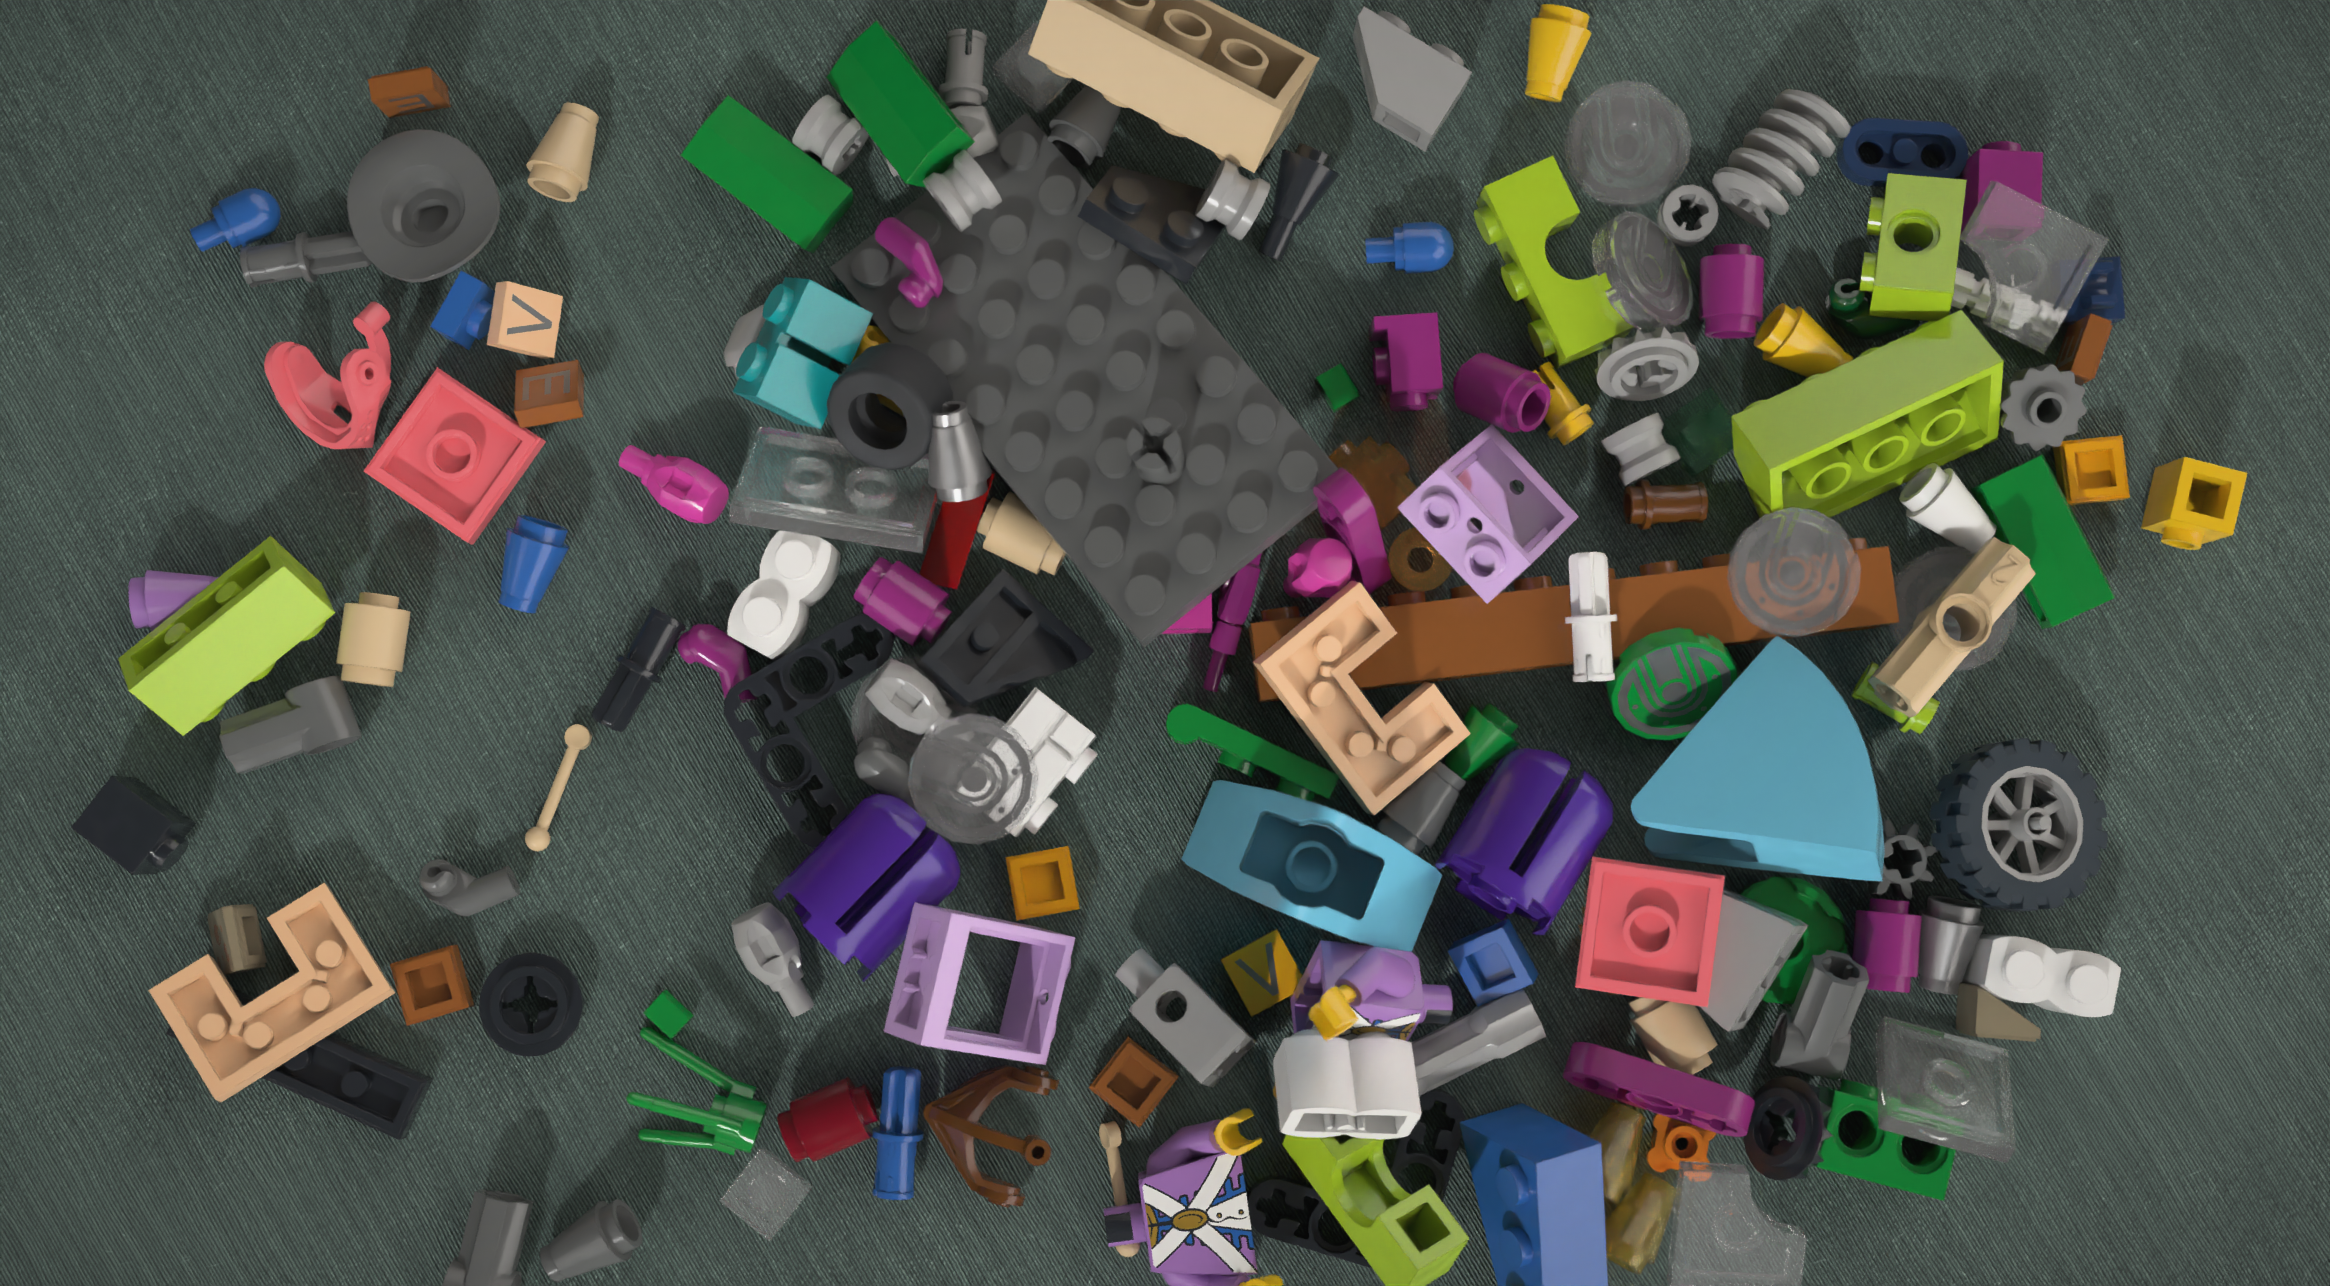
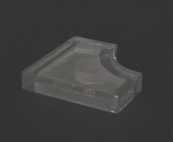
(2032, 262)
(1725, 1236)

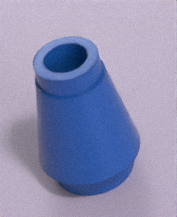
(530, 561)

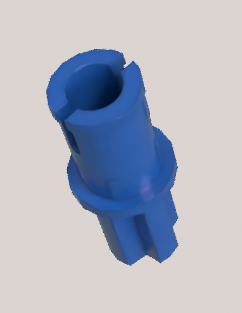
(897, 1134)

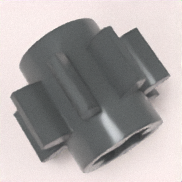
(1905, 871)

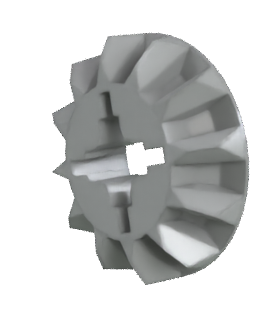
(1663, 360)

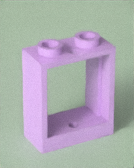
(1480, 486)
(931, 974)

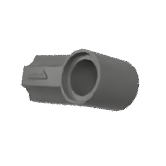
(307, 721)
(1817, 1029)
(491, 1241)

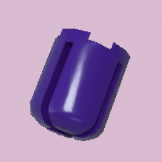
(1503, 821)
(865, 880)

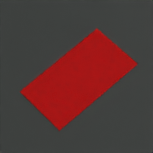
(952, 540)

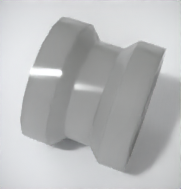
(830, 135)
(962, 190)
(1232, 199)
(1641, 449)

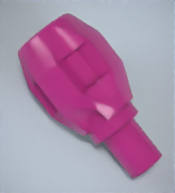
(678, 484)
(1318, 568)

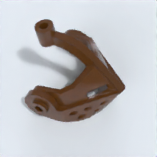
(956, 1125)

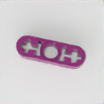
(1352, 519)
(1659, 1089)

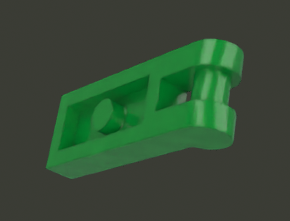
(1246, 752)

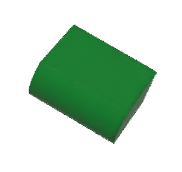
(1337, 387)
(668, 1014)

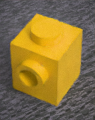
(2193, 502)

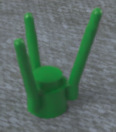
(730, 1121)

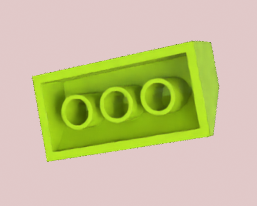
(1872, 420)

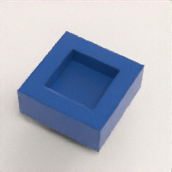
(465, 311)
(1493, 962)

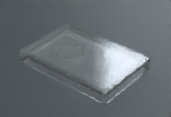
(823, 491)

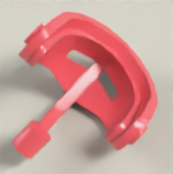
(312, 394)

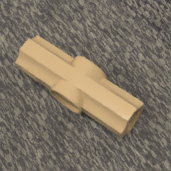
(1927, 652)

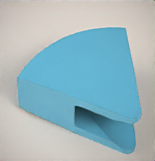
(1770, 779)
(1312, 864)

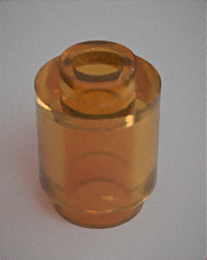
(1406, 574)

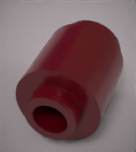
(828, 1120)

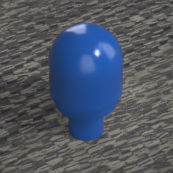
(239, 219)
(1413, 248)

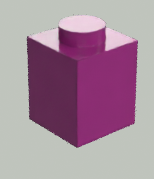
(2005, 164)

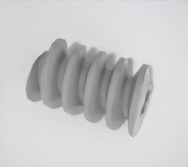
(1775, 154)

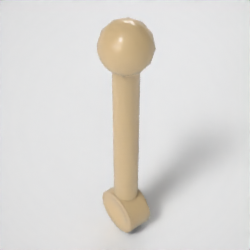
(577, 739)
(1111, 1140)

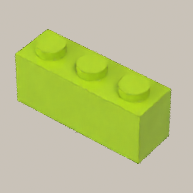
(226, 637)

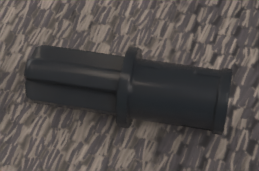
(637, 670)

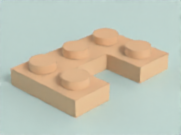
(1312, 679)
(243, 1043)

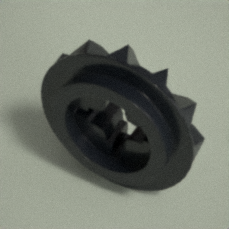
(512, 1027)
(1767, 1136)

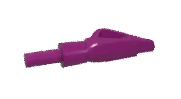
(1234, 605)

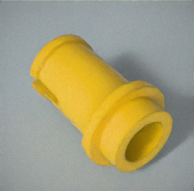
(1565, 413)

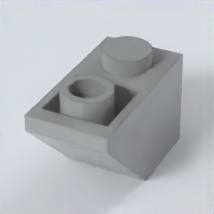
(1406, 80)

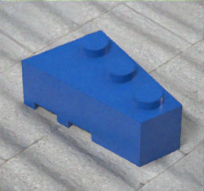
(1538, 1198)

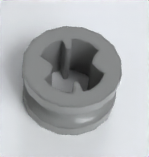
(1697, 197)

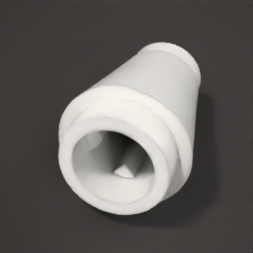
(1946, 507)

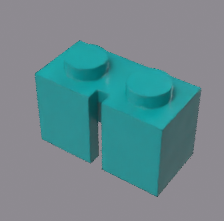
(792, 353)

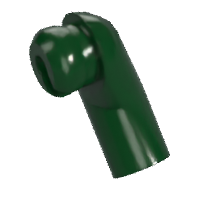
(1851, 310)

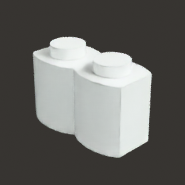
(775, 608)
(2048, 977)
(1346, 1086)

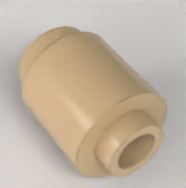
(1018, 536)
(373, 640)
(1673, 1034)

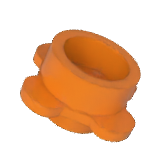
(1665, 1154)

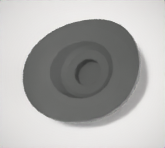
(422, 205)

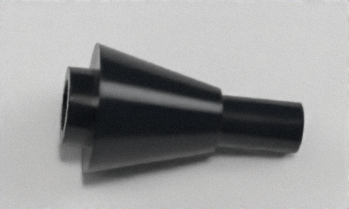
(1299, 187)

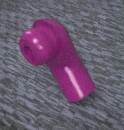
(916, 255)
(719, 652)

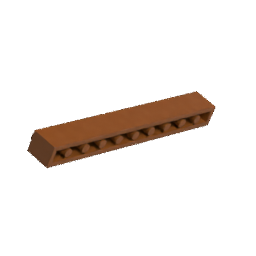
(1529, 629)

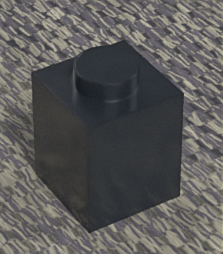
(135, 826)

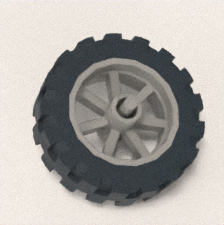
(2064, 824)

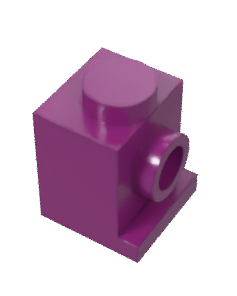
(1408, 359)

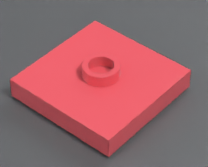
(454, 456)
(1649, 931)

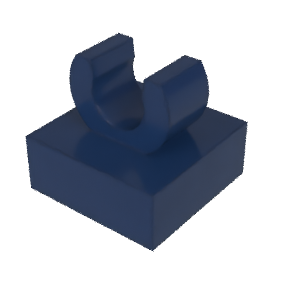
(2100, 293)

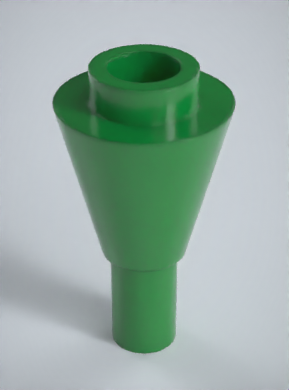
(1487, 743)

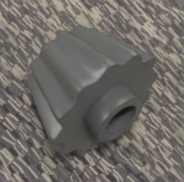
(2055, 416)

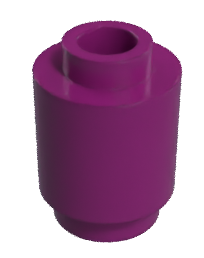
(1731, 291)
(1501, 393)
(903, 601)
(1887, 944)

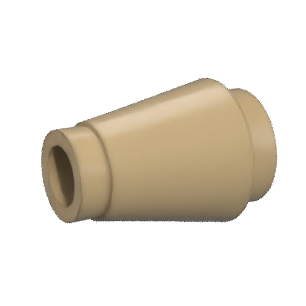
(564, 155)

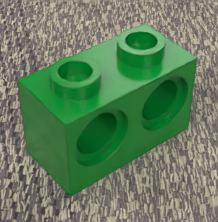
(1877, 1152)

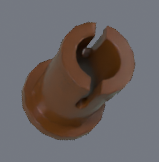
(1657, 504)

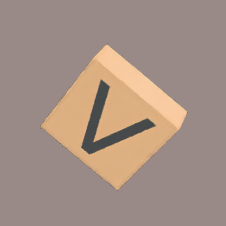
(524, 320)

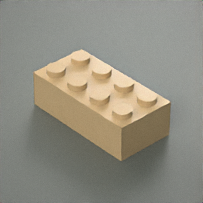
(1181, 66)

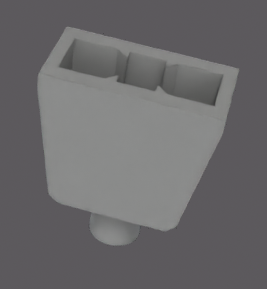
(1748, 956)
(1206, 1036)

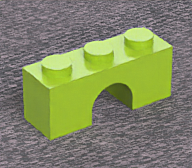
(1567, 314)
(1399, 1234)

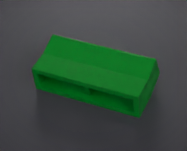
(898, 106)
(769, 174)
(2040, 523)

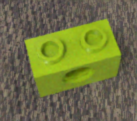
(1920, 213)

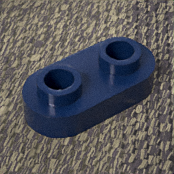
(1899, 150)

